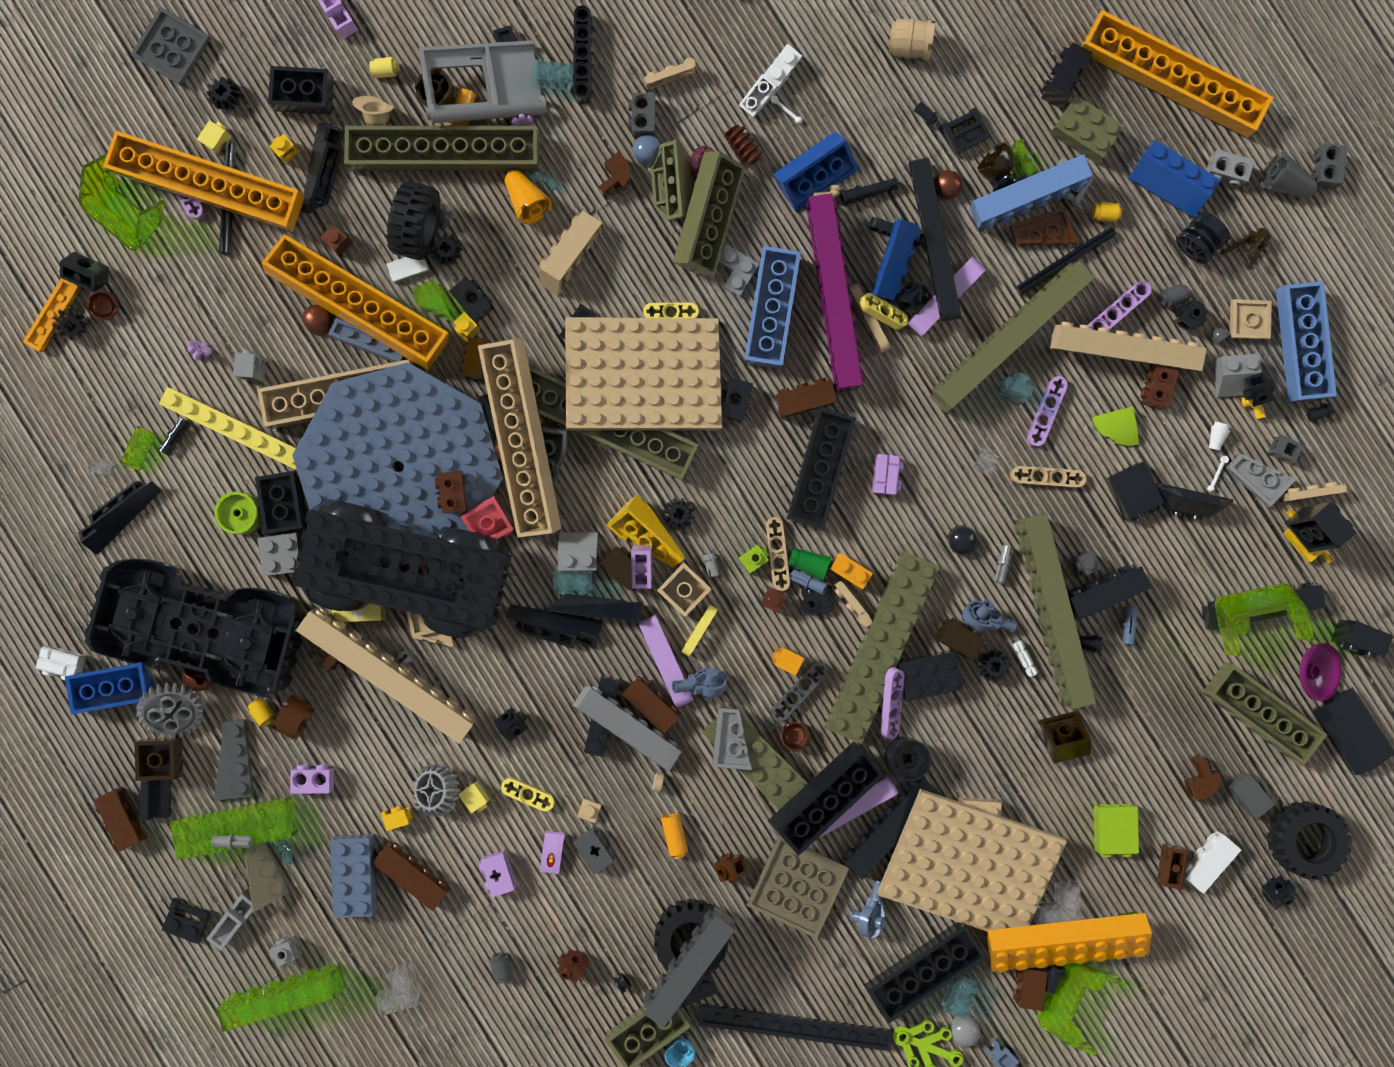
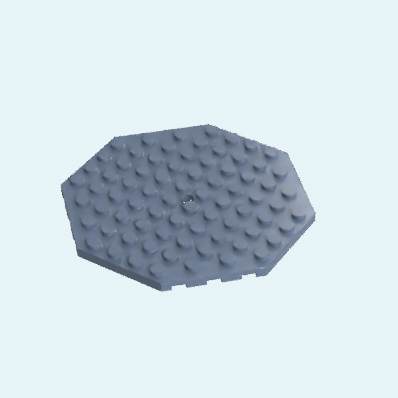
(393, 418)

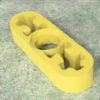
(872, 305)
(685, 306)
(699, 630)
(539, 804)

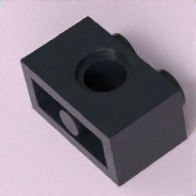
(83, 272)
(475, 310)
(738, 388)

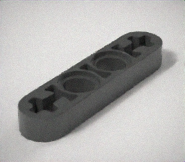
(796, 688)

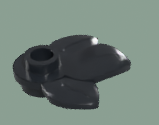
(1006, 181)
(821, 602)

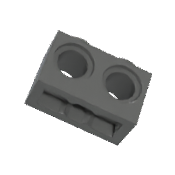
(646, 114)
(1334, 167)

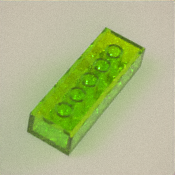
(261, 820)
(281, 997)

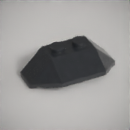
(1191, 503)

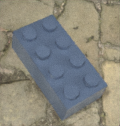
(353, 875)

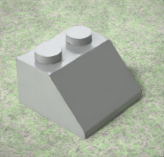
(1231, 371)
(578, 551)

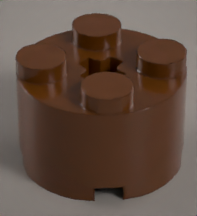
(292, 716)

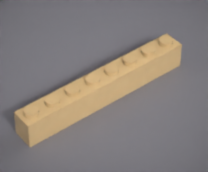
(1127, 347)

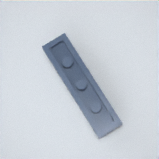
(352, 336)

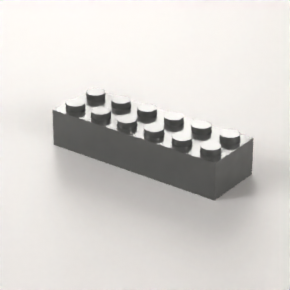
(689, 966)

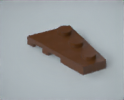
(1045, 229)

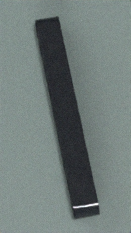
(935, 240)

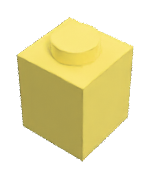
(214, 136)
(474, 797)

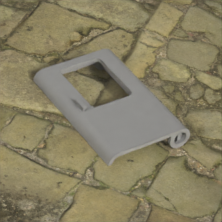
(507, 75)

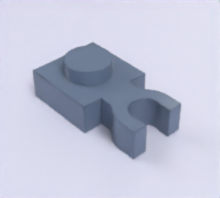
(1001, 1057)

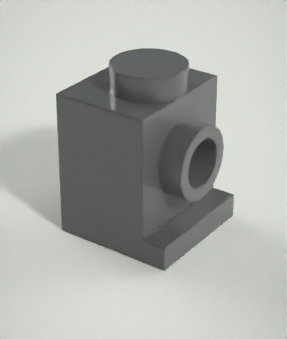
(1293, 449)
(1085, 563)

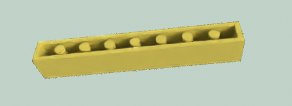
(228, 426)

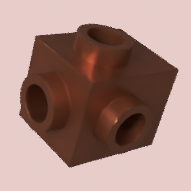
(572, 965)

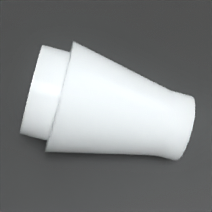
(1218, 435)

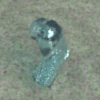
(542, 176)
(285, 848)

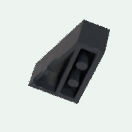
(1065, 75)

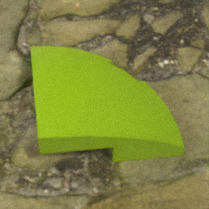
(1118, 426)

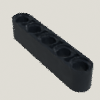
(579, 46)

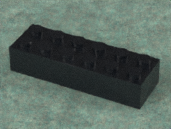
(821, 468)
(826, 798)
(925, 971)

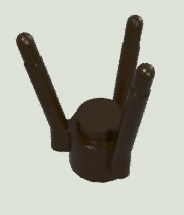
(1258, 240)

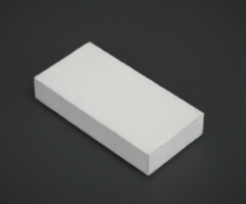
(406, 268)

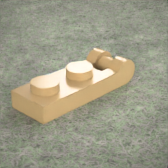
(670, 74)

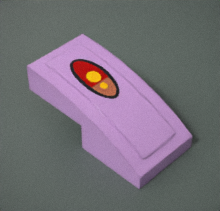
(552, 852)

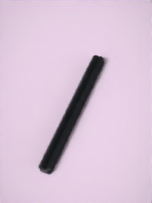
(226, 216)
(1065, 260)

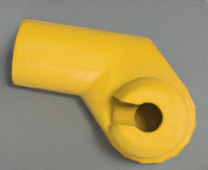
(1258, 410)

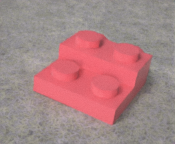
(488, 519)

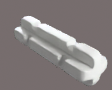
(1025, 658)

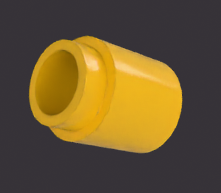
(1106, 212)
(261, 712)

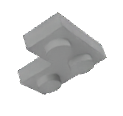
(741, 267)

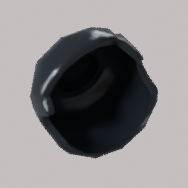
(962, 540)

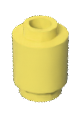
(384, 67)

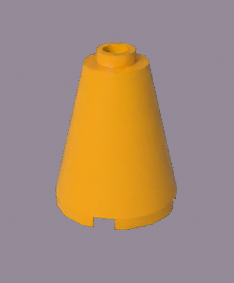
(526, 198)

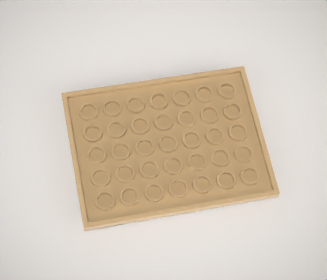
(642, 374)
(970, 864)

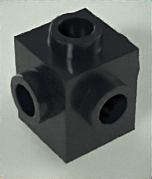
(913, 297)
(1191, 315)
(1258, 389)
(511, 724)
(1278, 892)

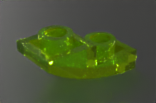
(1021, 164)
(138, 448)

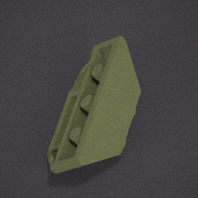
(671, 181)

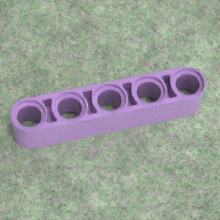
(963, 280)
(1117, 307)
(664, 658)
(879, 793)

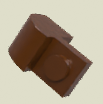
(620, 175)
(1206, 781)

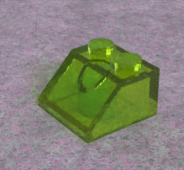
(433, 300)

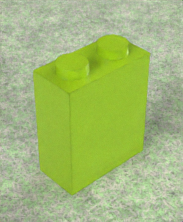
(1116, 829)

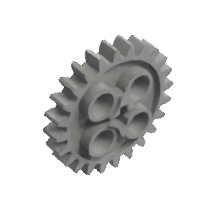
(163, 705)

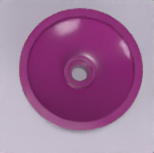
(1320, 671)

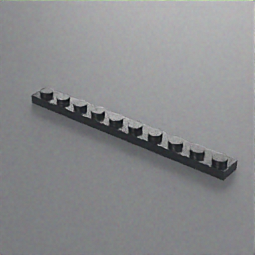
(795, 1027)

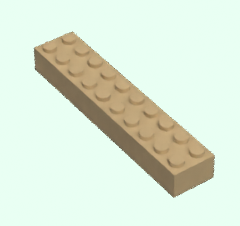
(520, 437)
(386, 674)

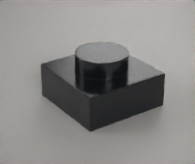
(504, 34)

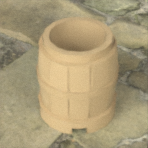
(912, 38)

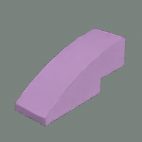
(339, 17)

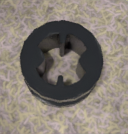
(622, 982)

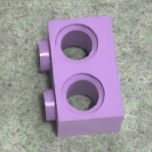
(312, 783)

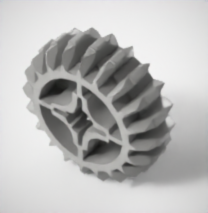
(435, 802)

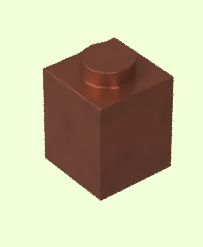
(336, 239)
(773, 600)

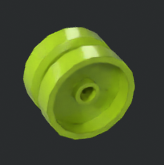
(228, 511)

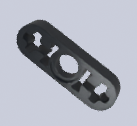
(885, 227)

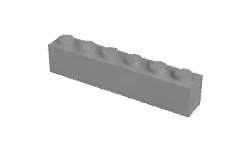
(627, 728)

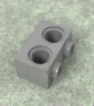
(1229, 163)
(249, 366)

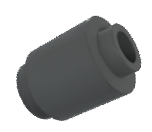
(1174, 295)
(501, 967)

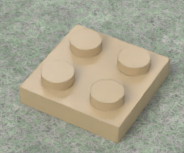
(1250, 319)

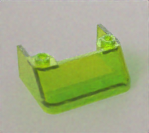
(114, 211)
(1236, 608)
(1061, 1007)

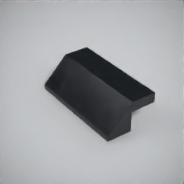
(1354, 731)

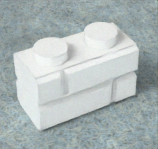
(60, 662)

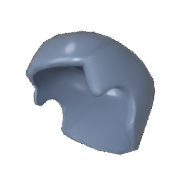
(646, 149)

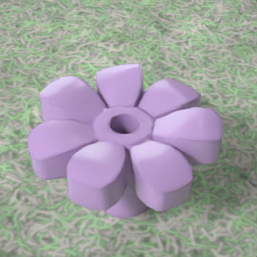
(523, 121)
(199, 349)

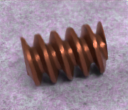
(743, 146)

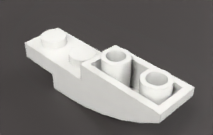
(770, 81)

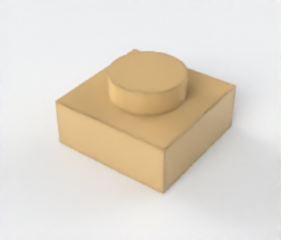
(589, 810)

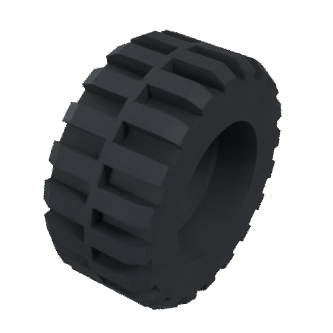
(413, 220)
(1332, 848)
(670, 920)

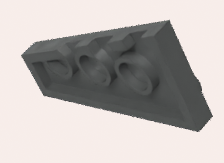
(234, 766)

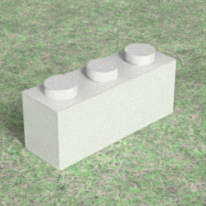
(1210, 861)

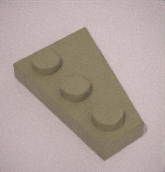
(263, 876)

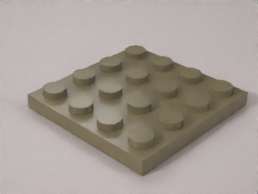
(798, 887)

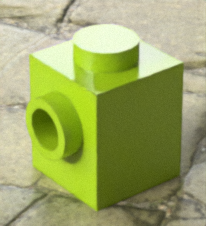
(754, 558)

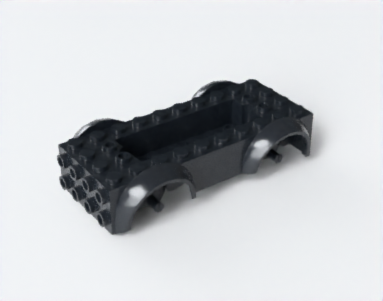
(344, 571)
(253, 624)

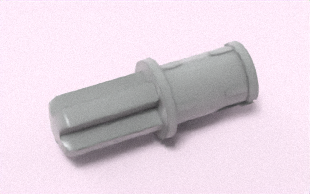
(1004, 564)
(231, 841)

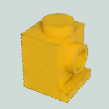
(281, 146)
(466, 326)
(397, 817)

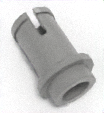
(711, 565)

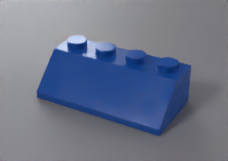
(816, 170)
(1173, 178)
(895, 257)
(107, 687)

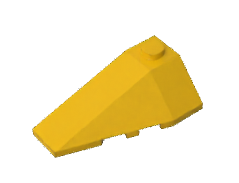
(641, 525)

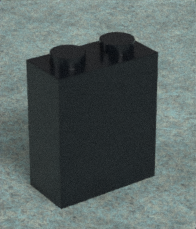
(1134, 491)

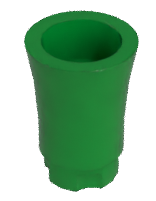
(810, 562)

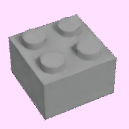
(279, 553)

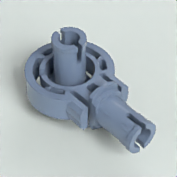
(985, 617)
(703, 683)
(872, 916)

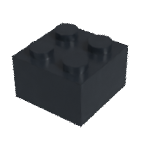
(1361, 638)

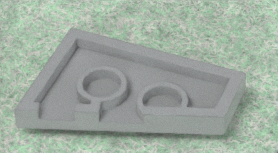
(1261, 480)
(730, 744)

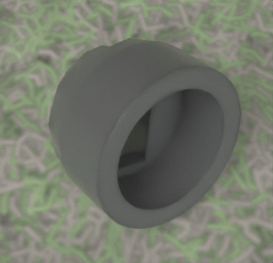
(1218, 335)

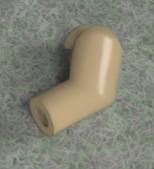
(834, 189)

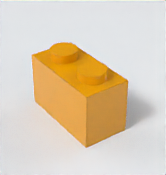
(850, 571)
(787, 660)

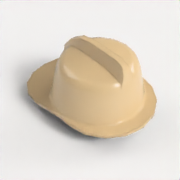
(373, 109)

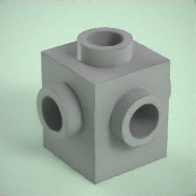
(285, 951)

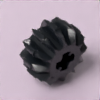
(227, 89)
(443, 242)
(74, 318)
(672, 511)
(1000, 667)

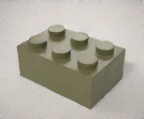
(1086, 129)

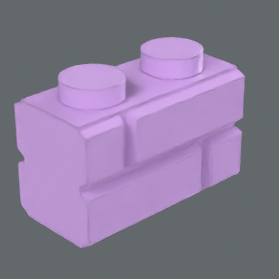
(887, 474)

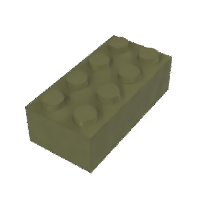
(641, 1037)

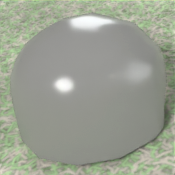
(965, 1031)

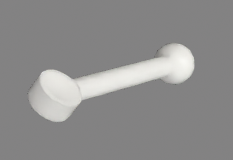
(774, 100)
(1224, 459)

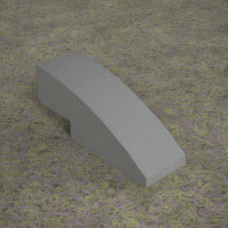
(231, 921)

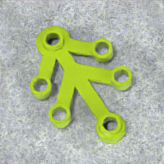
(925, 1044)

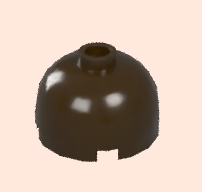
(442, 88)
(998, 164)

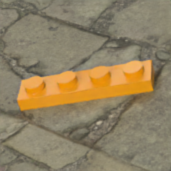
(42, 329)

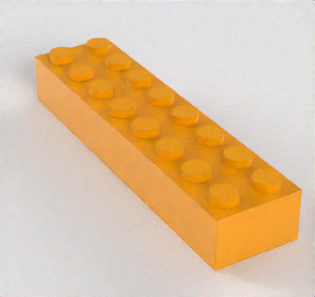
(1069, 942)

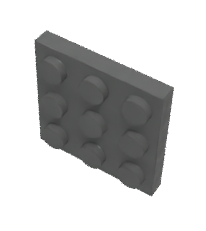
(170, 46)

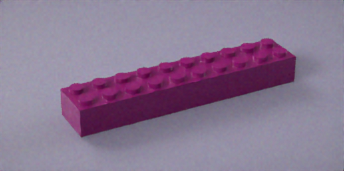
(833, 292)

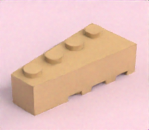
(568, 252)

